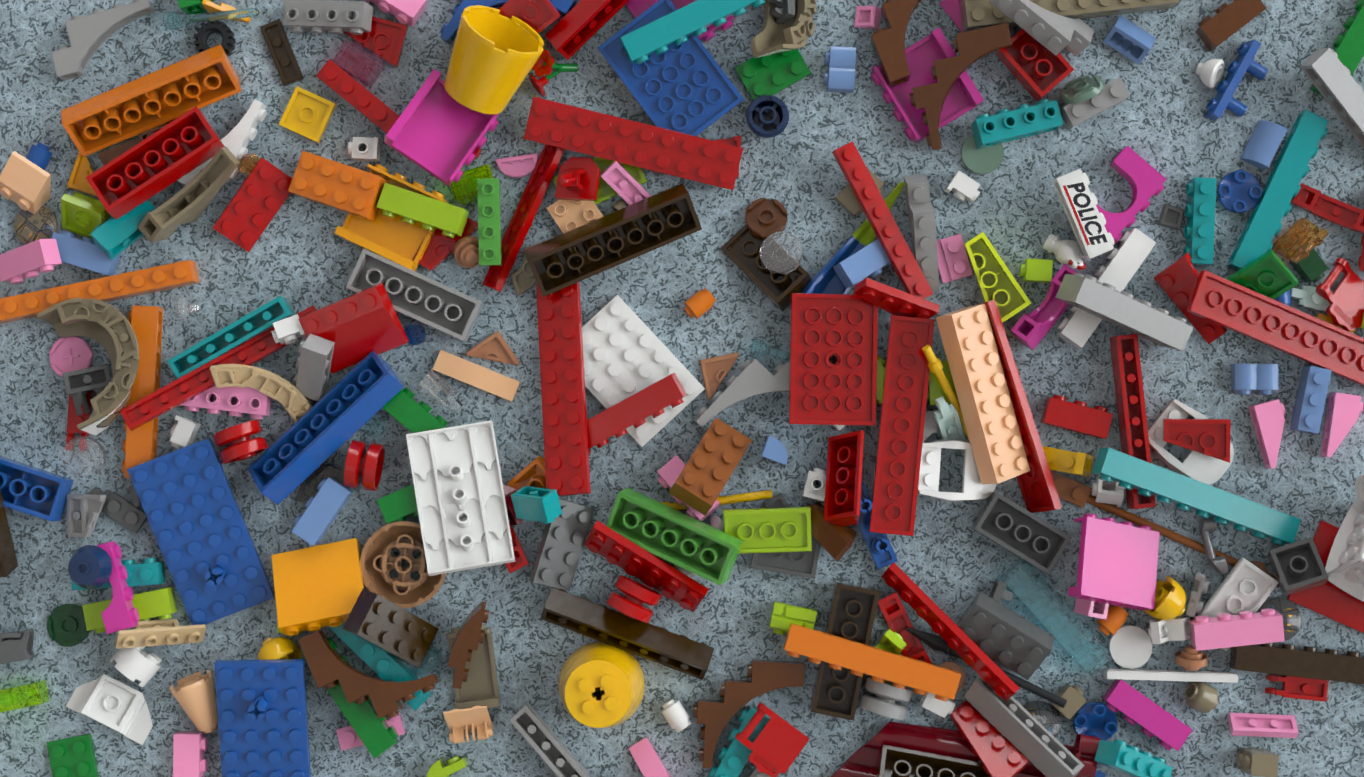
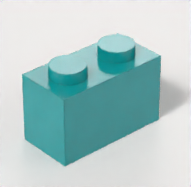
(536, 504)

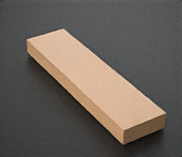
(476, 375)

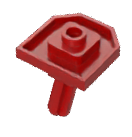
(578, 180)

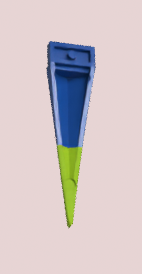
(827, 280)

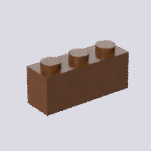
(1228, 21)

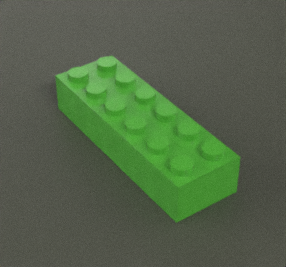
(674, 536)

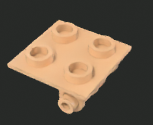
(573, 213)
(469, 721)

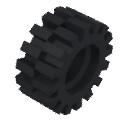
(214, 27)

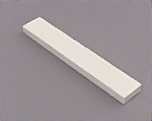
(1170, 675)

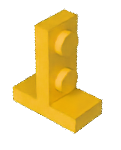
(1069, 461)

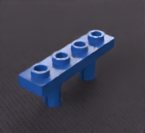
(1227, 87)
(877, 543)

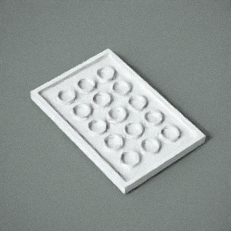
(626, 358)

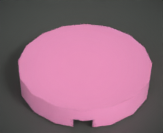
(70, 355)

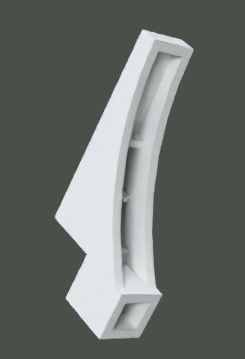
(236, 139)

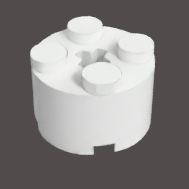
(136, 664)

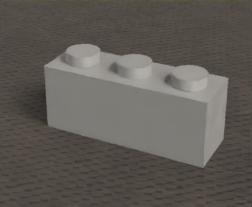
(1110, 95)
(314, 366)

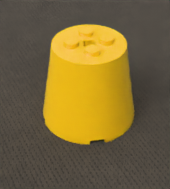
(490, 59)
(612, 671)

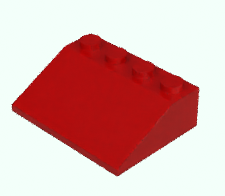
(357, 326)

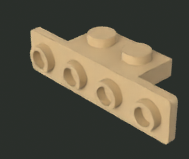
(159, 633)

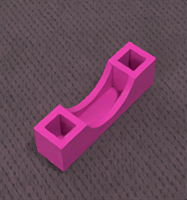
(1035, 325)
(120, 612)

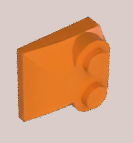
(531, 475)

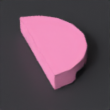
(518, 166)

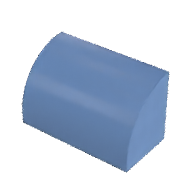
(1129, 39)
(1263, 144)
(774, 451)

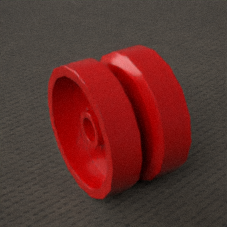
(240, 439)
(364, 465)
(632, 602)

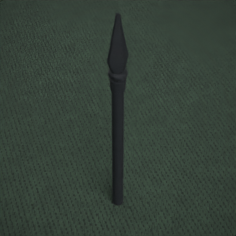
(939, 644)

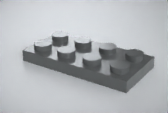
(562, 546)

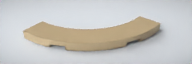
(266, 382)

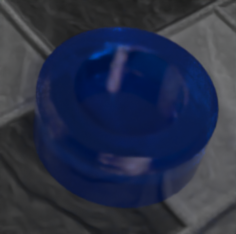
(416, 334)

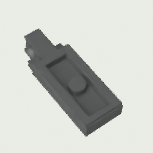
(122, 510)

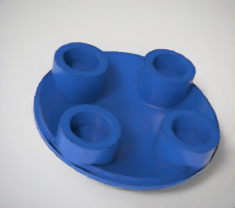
(1239, 191)
(1095, 720)

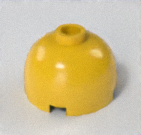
(1169, 600)
(279, 649)

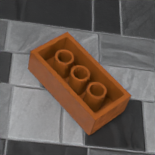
(710, 466)

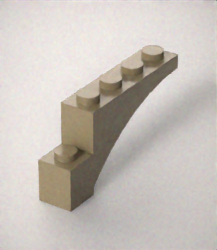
(191, 200)

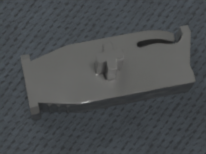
(17, 648)

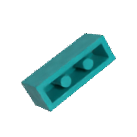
(119, 234)

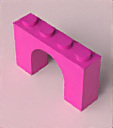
(1144, 183)

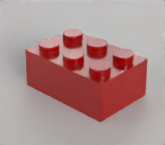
(1034, 64)

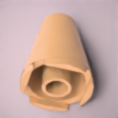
(198, 700)

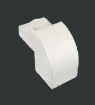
(1171, 630)

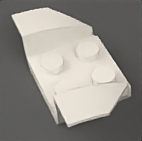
(114, 707)

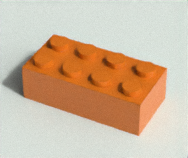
(337, 185)

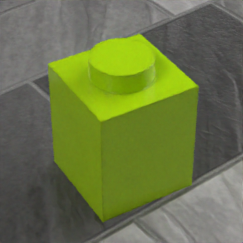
(1036, 270)

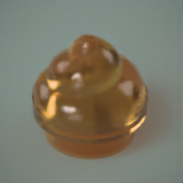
(248, 162)

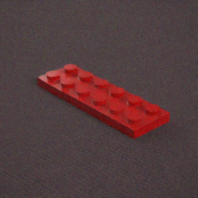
(645, 566)

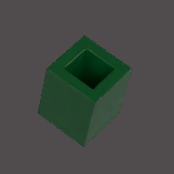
(1311, 267)

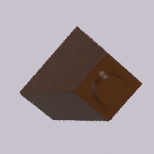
(832, 537)

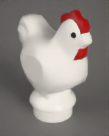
(1065, 251)

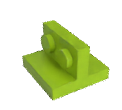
(82, 214)

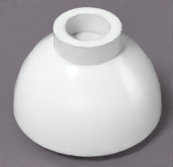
(1211, 72)

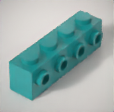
(1016, 124)
(1200, 220)
(139, 574)
(736, 754)
(1131, 760)

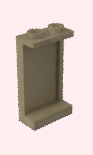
(482, 678)

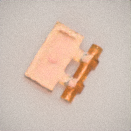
(1299, 240)

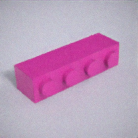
(1147, 714)

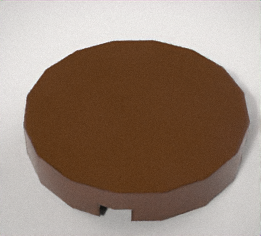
(765, 217)

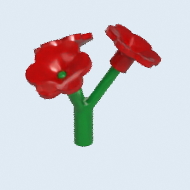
(544, 67)

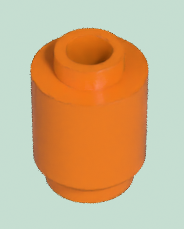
(699, 303)
(1115, 619)

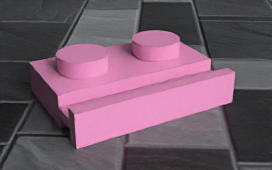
(952, 259)

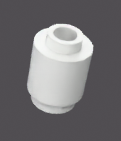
(675, 715)

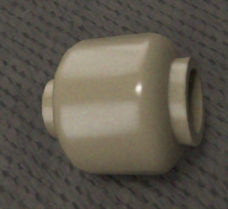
(1201, 697)

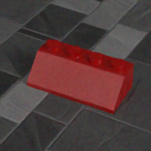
(844, 479)

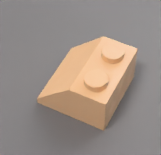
(25, 183)

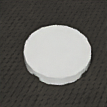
(1130, 647)

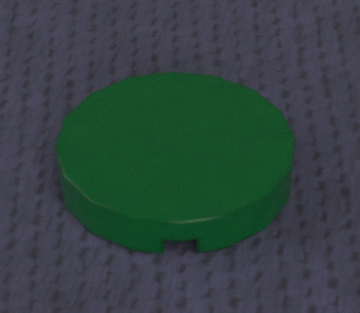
(71, 619)

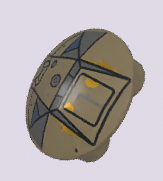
(36, 226)

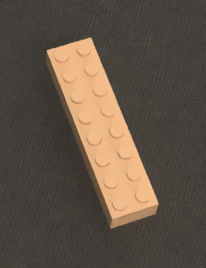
(983, 394)

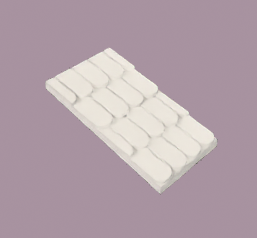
(460, 498)

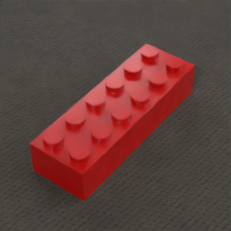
(155, 163)

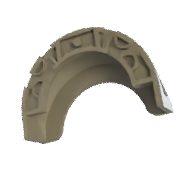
(788, 36)
(115, 333)

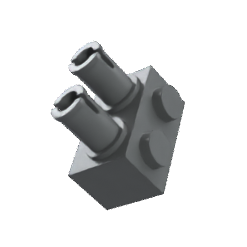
(84, 380)

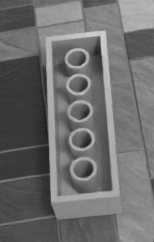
(417, 295)
(1124, 311)

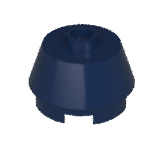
(767, 116)
(90, 567)

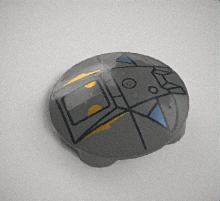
(1290, 614)
(1046, 715)

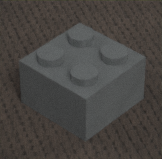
(1297, 566)

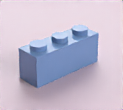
(84, 253)
(861, 264)
(1310, 399)
(321, 510)

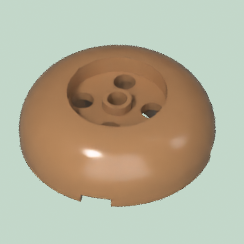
(378, 561)

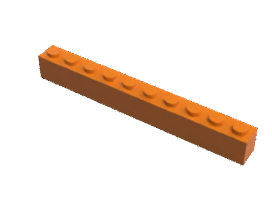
(103, 289)

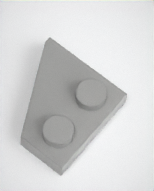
(83, 513)
(1201, 586)

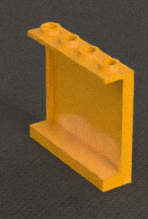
(388, 235)
(317, 585)

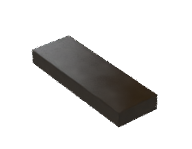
(281, 52)

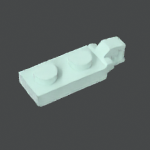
(1309, 298)
(948, 421)

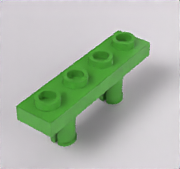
(489, 222)

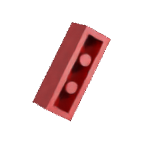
(1076, 417)

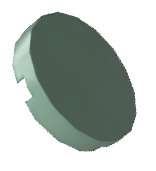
(1081, 89)
(981, 160)

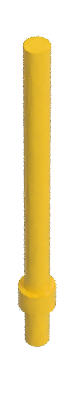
(936, 367)
(729, 499)

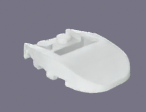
(1195, 465)
(930, 471)

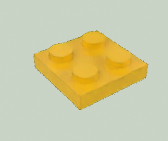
(307, 114)

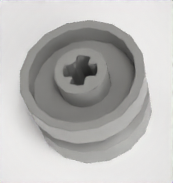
(885, 700)

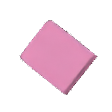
(868, 17)

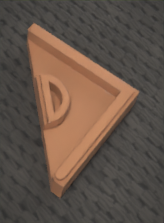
(494, 349)
(715, 370)

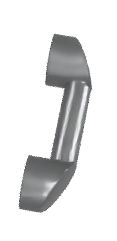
(1217, 563)

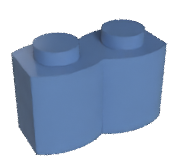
(840, 69)
(1254, 377)

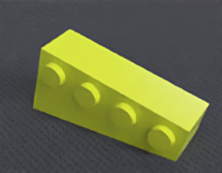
(995, 278)

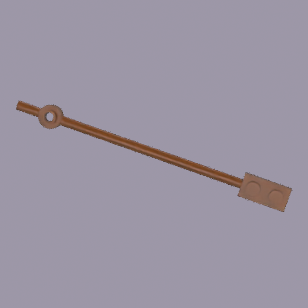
(1080, 495)

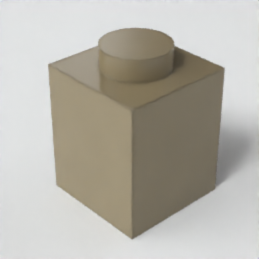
(1074, 698)

